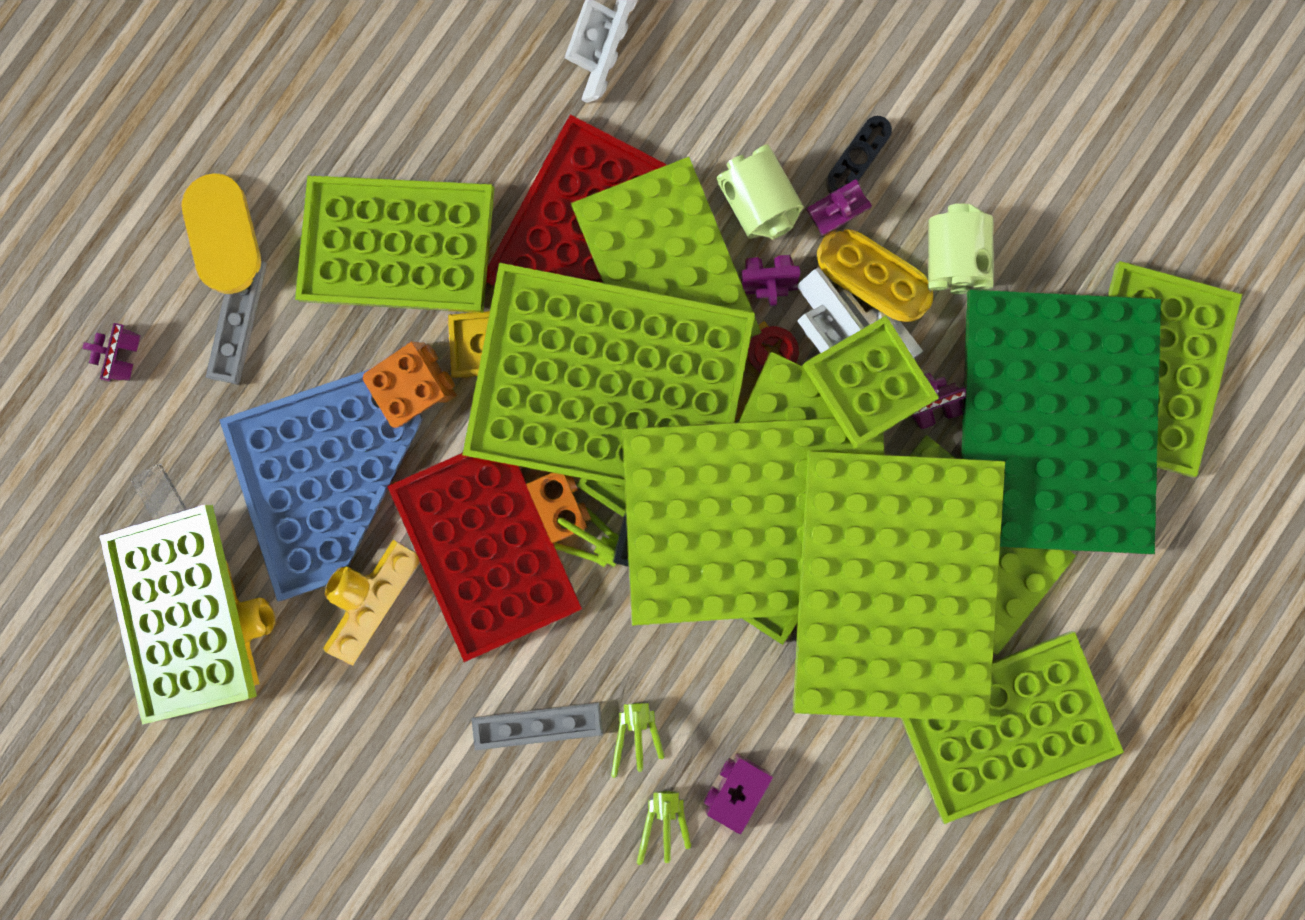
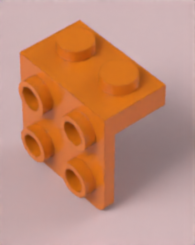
(409, 383)

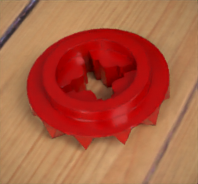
(768, 337)

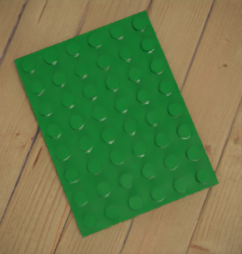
(1072, 410)

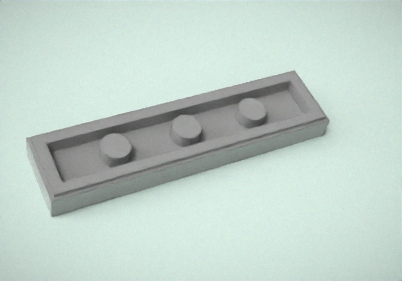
(234, 332)
(537, 726)

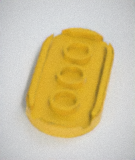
(221, 233)
(875, 275)

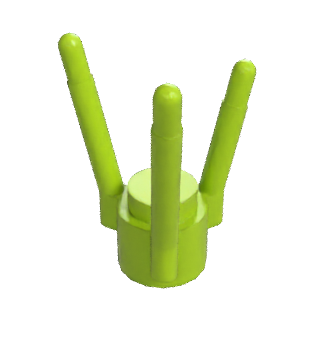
(604, 547)
(637, 717)
(666, 806)

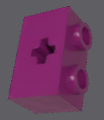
(737, 811)

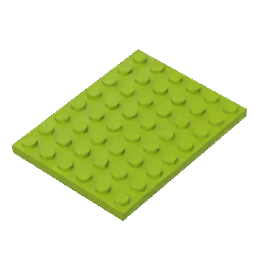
(587, 358)
(720, 516)
(898, 586)

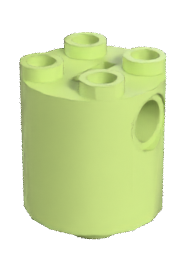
(760, 194)
(960, 250)

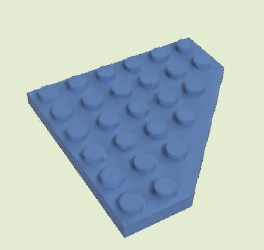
(314, 477)

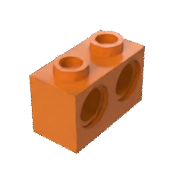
(551, 509)

